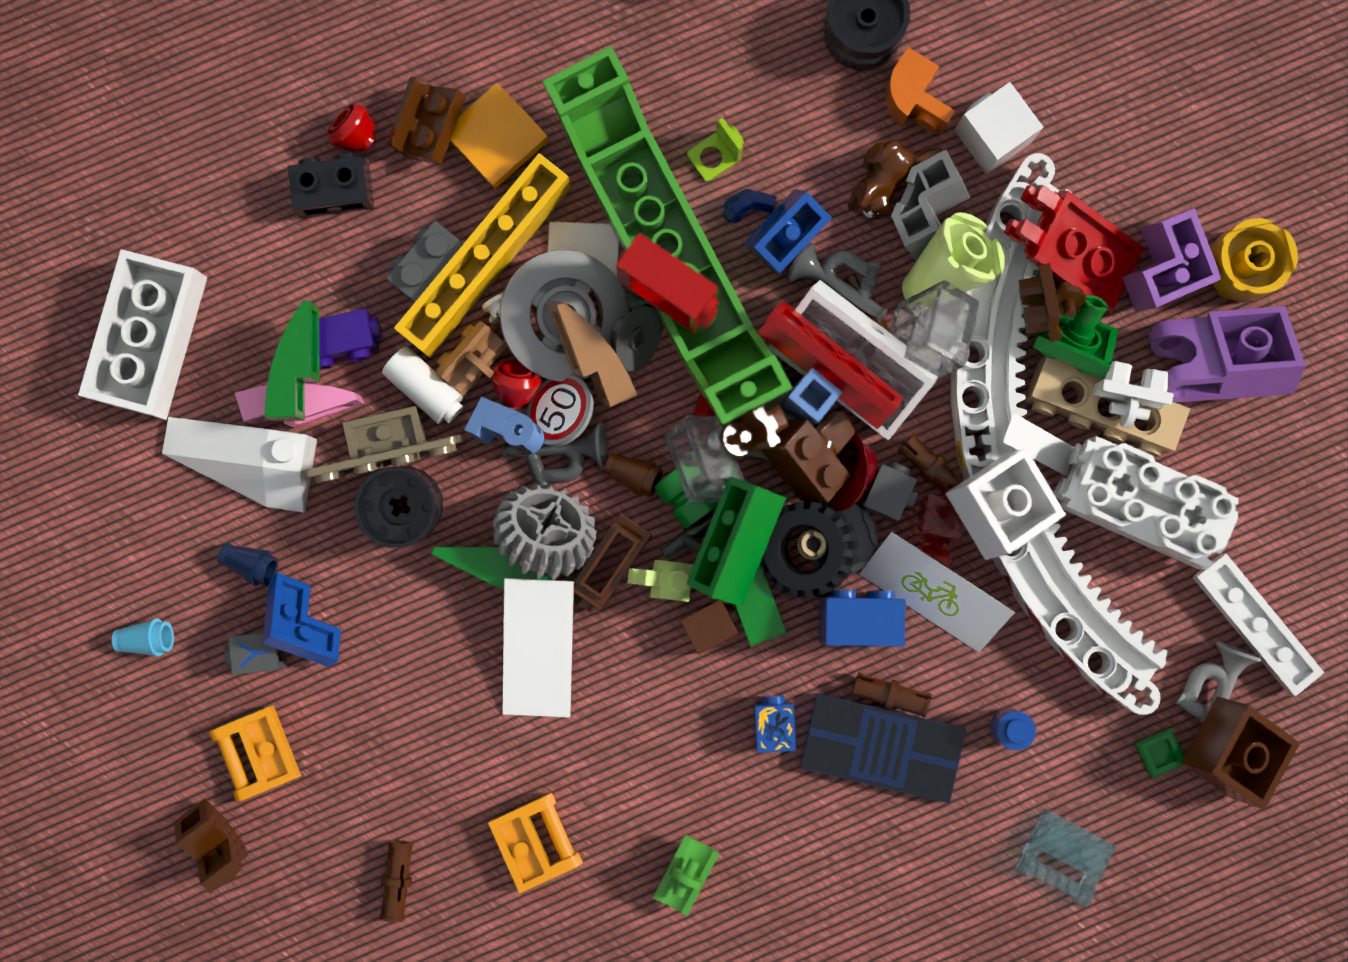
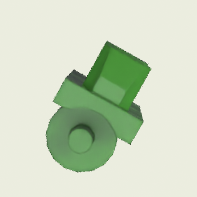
(686, 874)

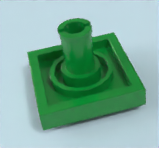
(1084, 340)

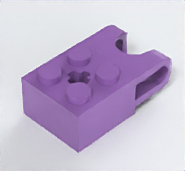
(1230, 354)

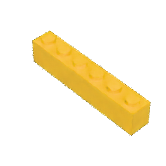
(484, 255)

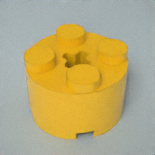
(1273, 258)

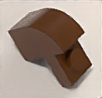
(212, 843)

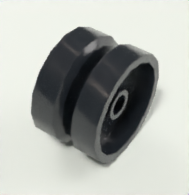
(865, 31)

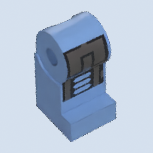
(498, 421)

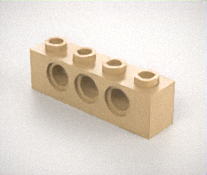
(1045, 394)

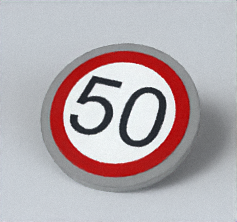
(561, 409)

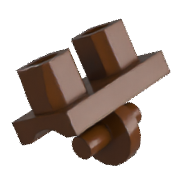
(1046, 317)
(753, 431)

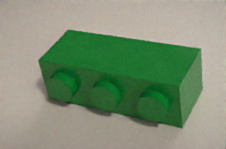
(735, 541)

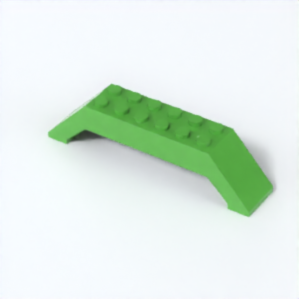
(643, 197)

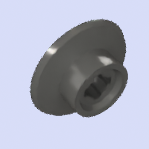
(636, 337)

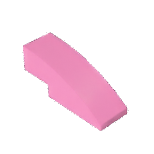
(319, 403)

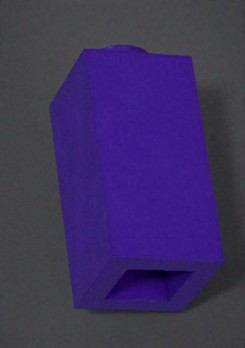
(348, 336)

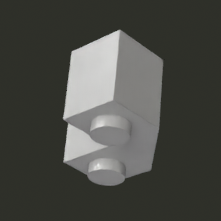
(931, 189)

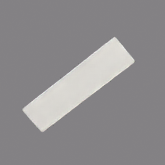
(1039, 443)

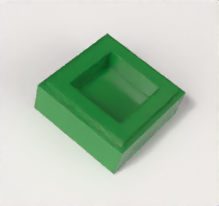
(1159, 752)

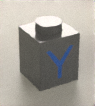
(250, 655)

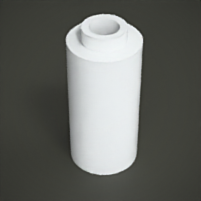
(423, 386)

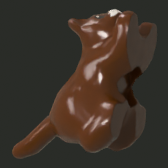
(887, 168)

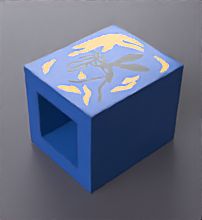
(774, 725)

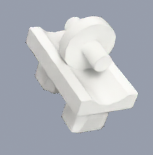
(1150, 394)

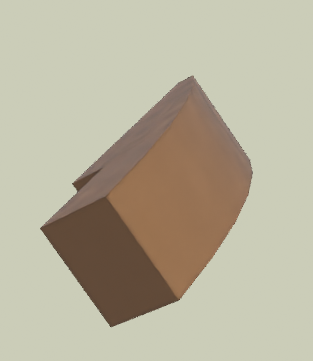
(591, 355)

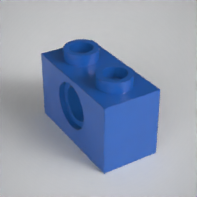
(787, 230)

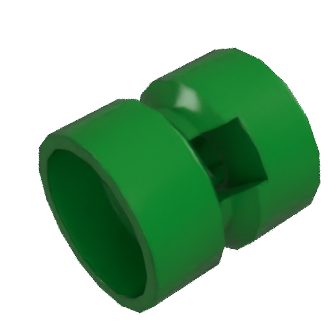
(687, 513)

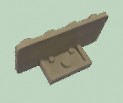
(380, 437)

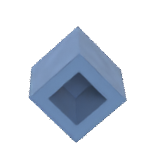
(811, 397)

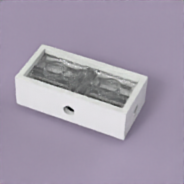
(870, 346)

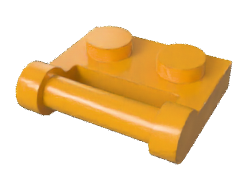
(266, 750)
(523, 847)

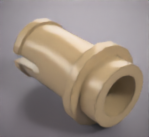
(804, 551)

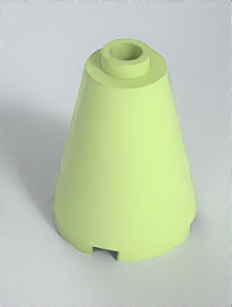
(957, 254)

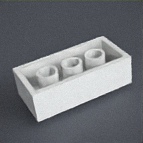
(143, 334)

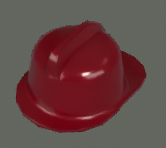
(862, 466)

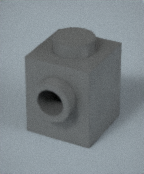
(890, 492)

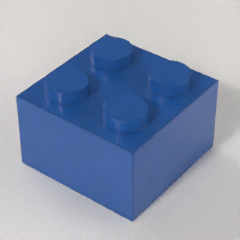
(862, 621)

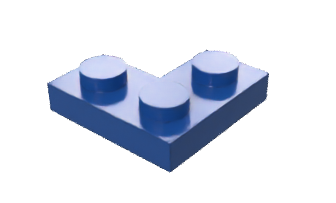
(291, 629)

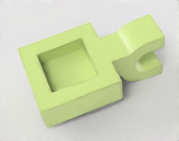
(666, 580)

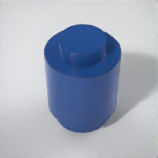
(1012, 729)

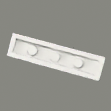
(1258, 625)

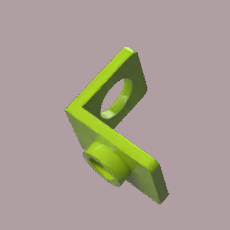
(727, 142)

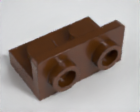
(425, 121)

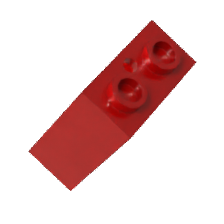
(668, 284)

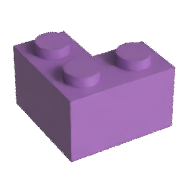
(1180, 262)

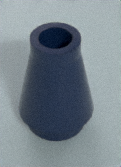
(249, 563)

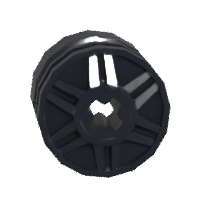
(378, 512)

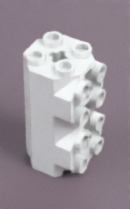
(1148, 501)

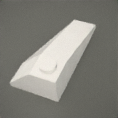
(246, 459)

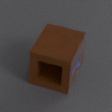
(711, 625)

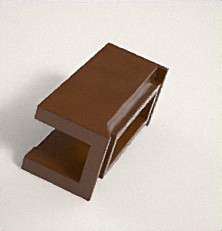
(586, 595)

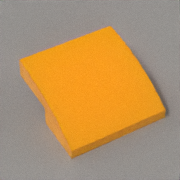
(497, 135)

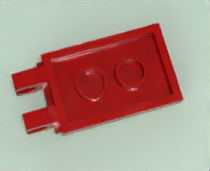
(1076, 243)

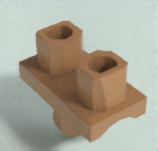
(471, 357)

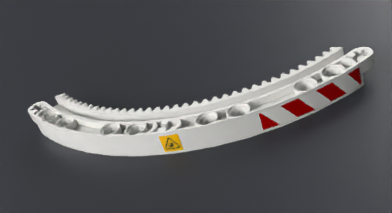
(1039, 569)

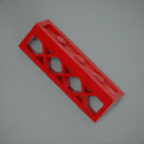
(813, 349)

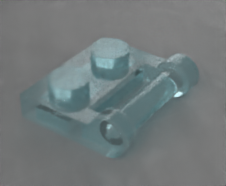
(1070, 845)

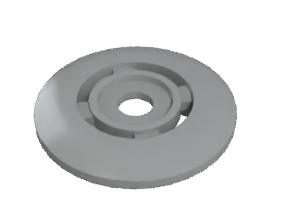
(563, 278)

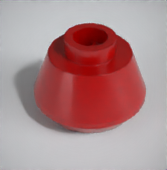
(352, 129)
(514, 383)

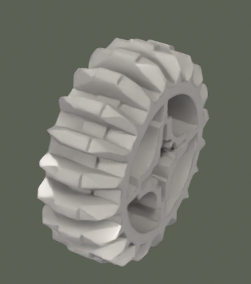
(567, 534)

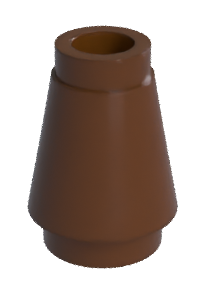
(634, 474)

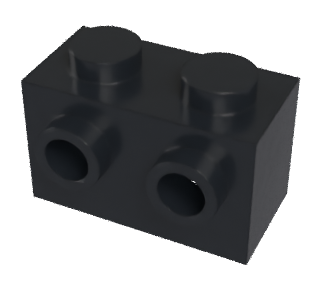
(330, 186)

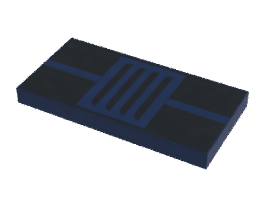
(883, 748)

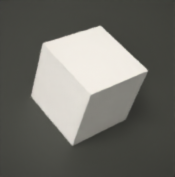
(997, 127)

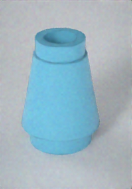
(144, 638)

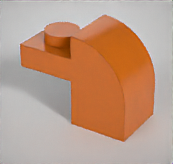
(907, 94)

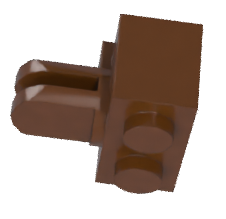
(809, 454)

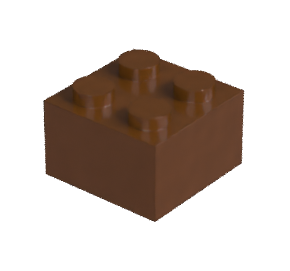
(1241, 752)

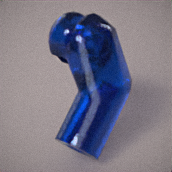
(746, 200)

